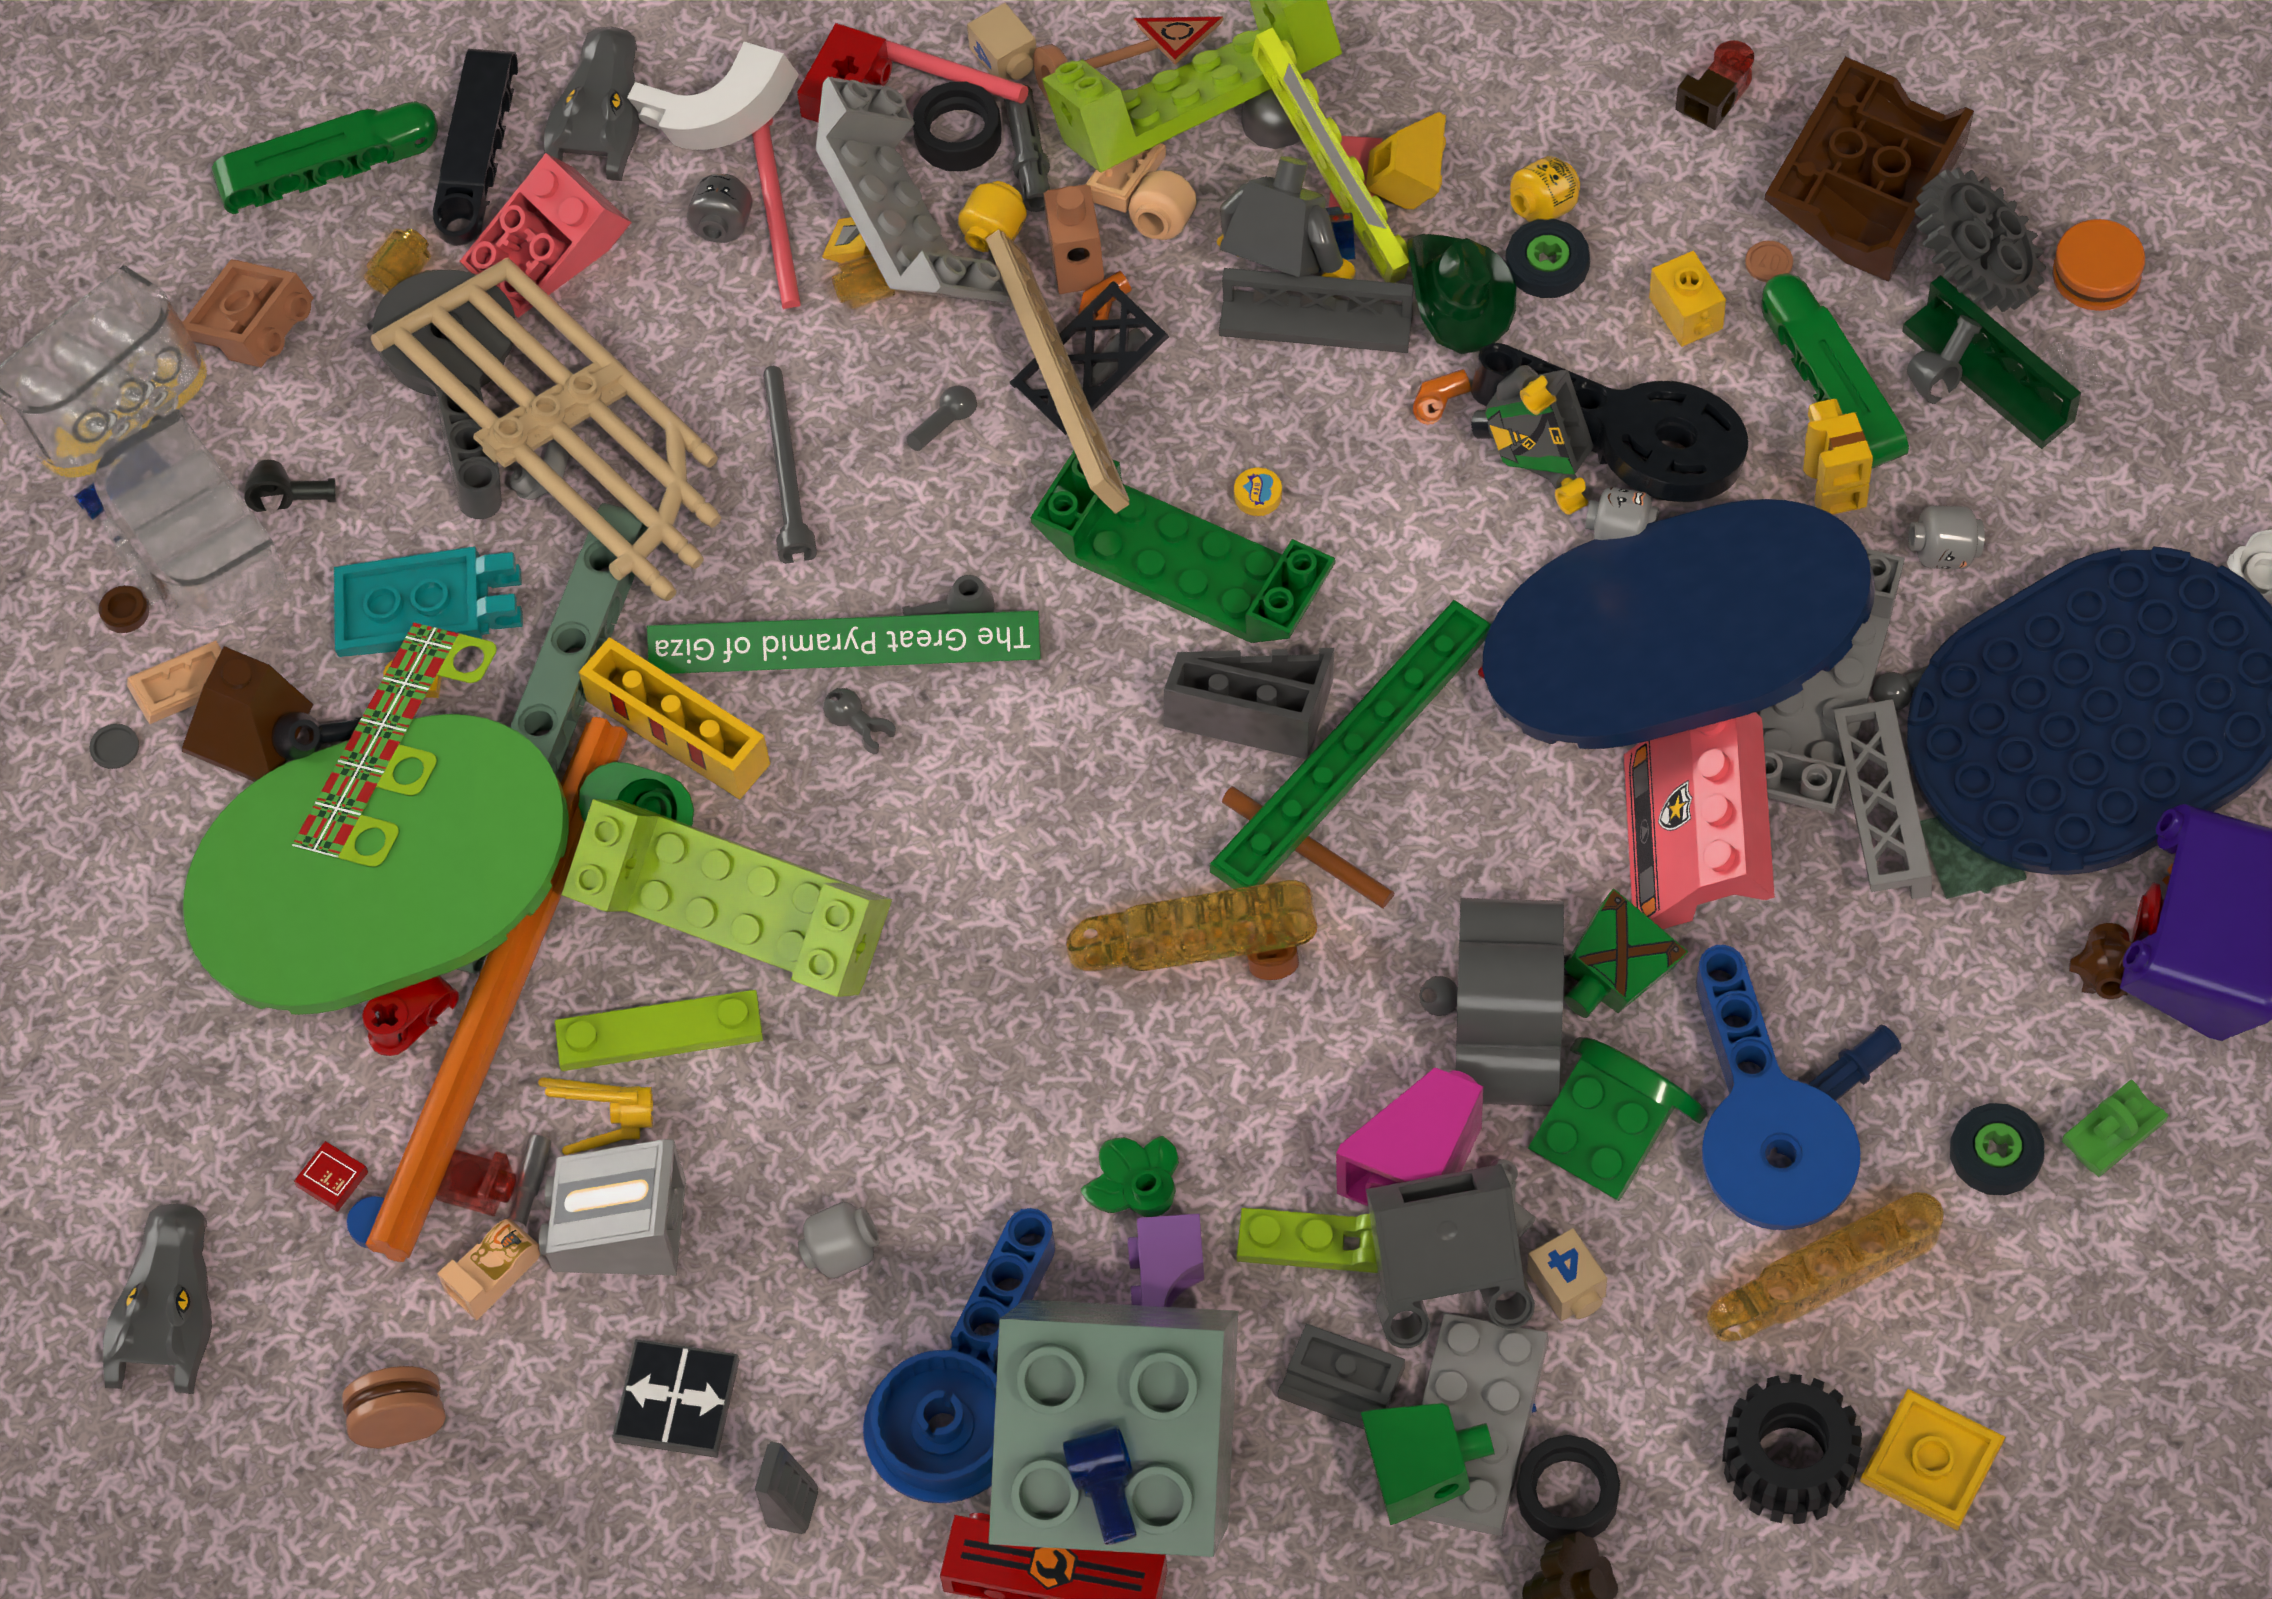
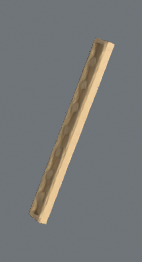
(1058, 372)

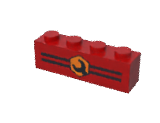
(1025, 1572)

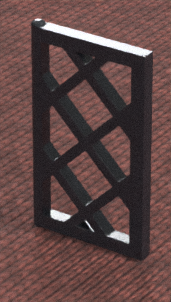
(1127, 360)

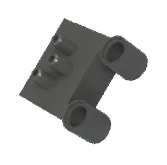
(1444, 1241)

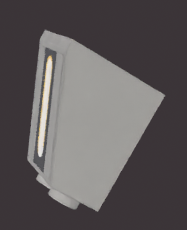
(616, 1211)

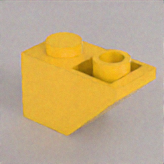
(1409, 163)

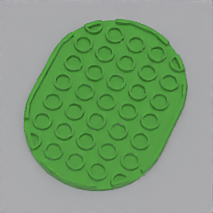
(333, 933)

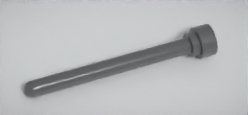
(795, 535)

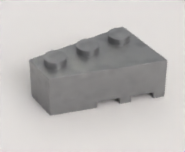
(1250, 699)

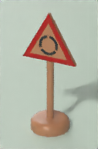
(1170, 34)

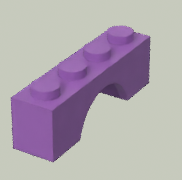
(1168, 1258)

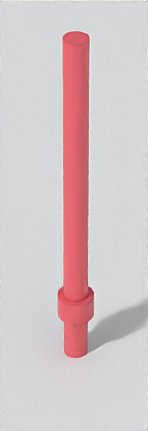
(776, 217)

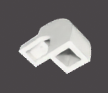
(727, 111)

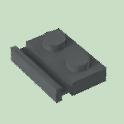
(1340, 1376)

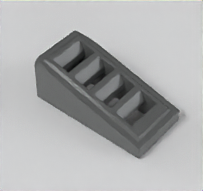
(785, 1491)

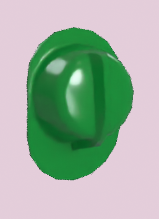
(638, 787)

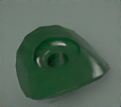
(1461, 291)

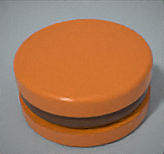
(2098, 264)

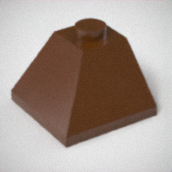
(239, 713)

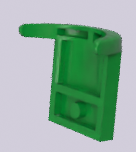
(1609, 1117)

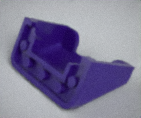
(2214, 929)

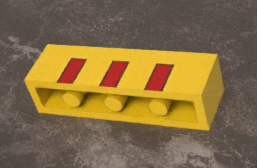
(674, 718)

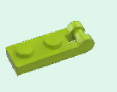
(1305, 1240)

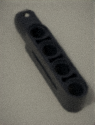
(473, 141)

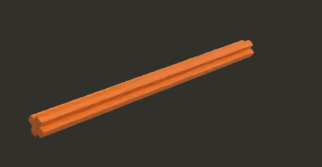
(482, 1028)

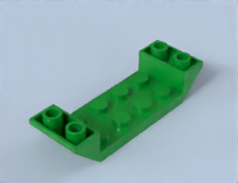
(1182, 558)

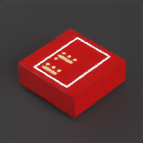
(331, 1176)

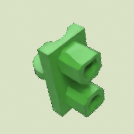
(2114, 1128)

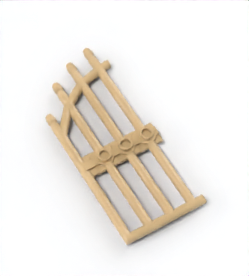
(560, 409)

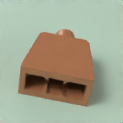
(1073, 225)

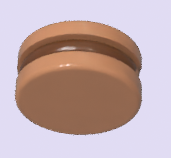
(393, 1407)

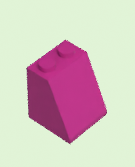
(1414, 1137)

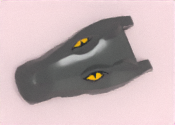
(594, 108)
(165, 1303)

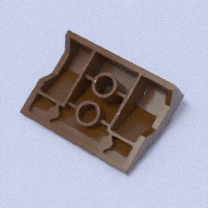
(1864, 164)

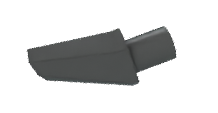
(1103, 370)

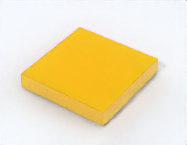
(1932, 1459)

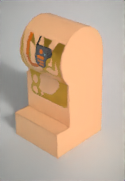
(489, 1268)

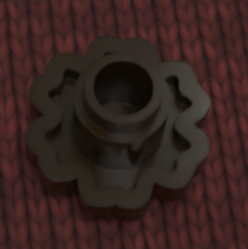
(1572, 1571)

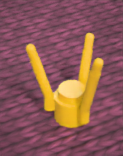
(628, 1106)

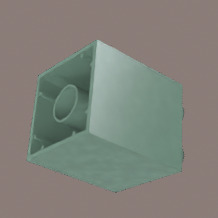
(1100, 1366)

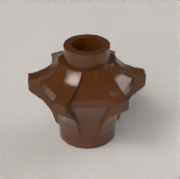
(2102, 960)

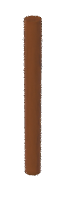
(1319, 854)

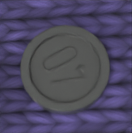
(114, 746)

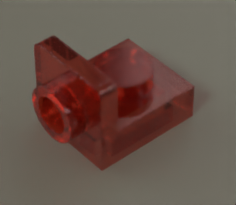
(477, 1182)

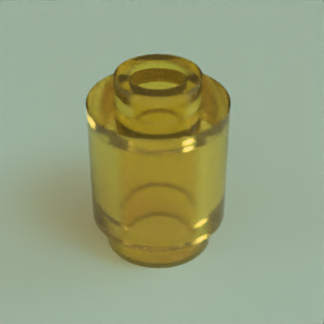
(397, 259)
(860, 282)

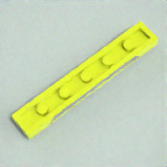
(1324, 145)

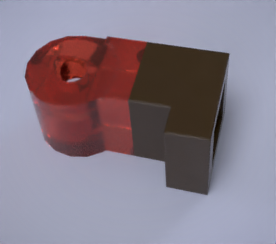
(1720, 85)

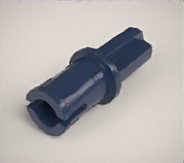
(1857, 1063)

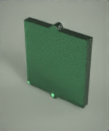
(1961, 868)

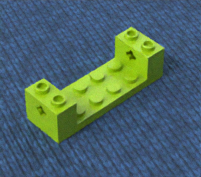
(1117, 125)
(727, 895)

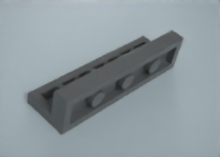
(1316, 315)

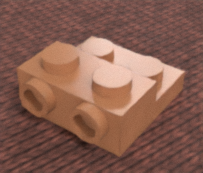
(249, 311)

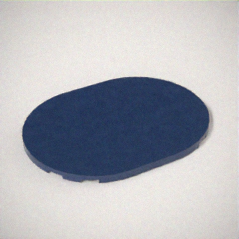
(1678, 624)
(2094, 709)

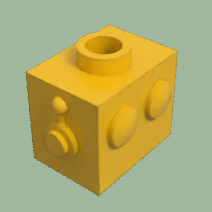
(1687, 298)

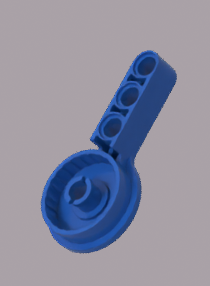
(1766, 1114)
(957, 1457)

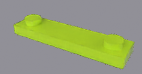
(658, 1030)

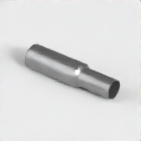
(530, 1177)

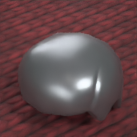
(1267, 122)

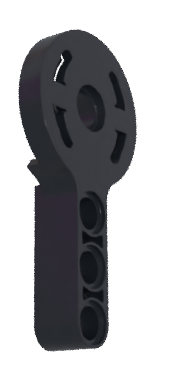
(1644, 416)

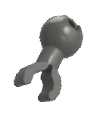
(848, 712)
(1446, 996)

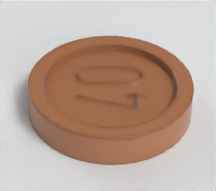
(1768, 259)

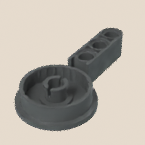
(473, 472)

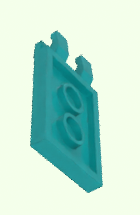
(437, 589)

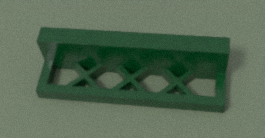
(2019, 395)

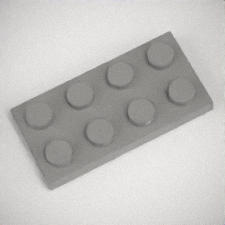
(1493, 1380)

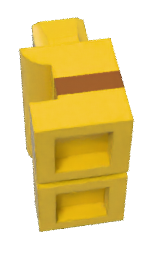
(1837, 457)

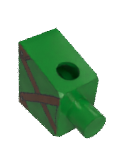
(1618, 957)

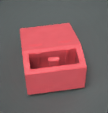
(548, 229)

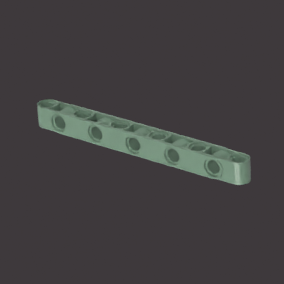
(581, 621)

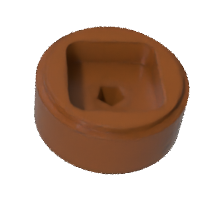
(1273, 963)

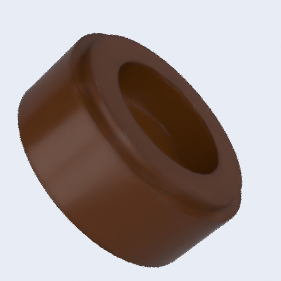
(123, 609)

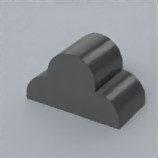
(1511, 998)

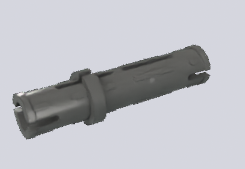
(1030, 163)

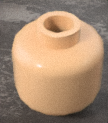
(1162, 205)

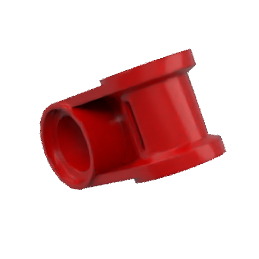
(406, 1013)

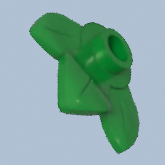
(1128, 1171)

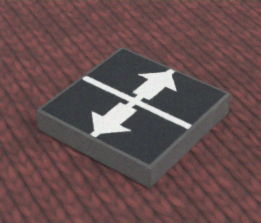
(676, 1398)

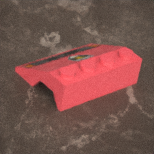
(1698, 819)

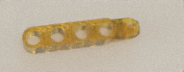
(1217, 925)
(1757, 1310)

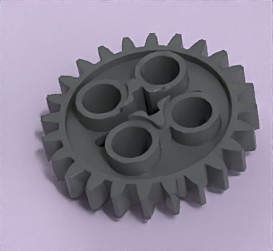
(1980, 239)

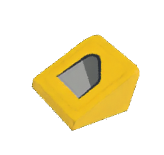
(845, 242)

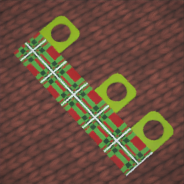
(376, 746)

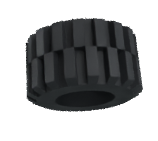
(1784, 1488)

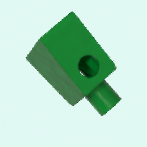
(1421, 1456)

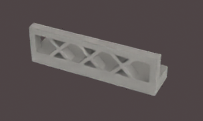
(1900, 798)

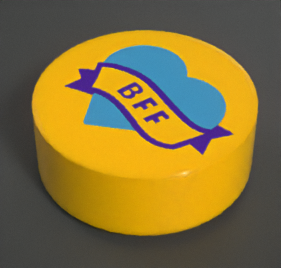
(1257, 491)

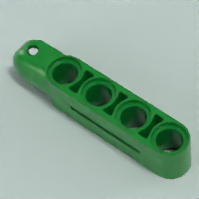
(322, 153)
(1831, 363)

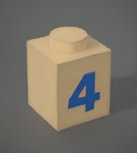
(1002, 43)
(1568, 1276)

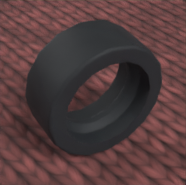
(957, 155)
(1575, 1450)

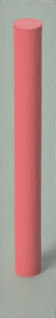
(956, 72)

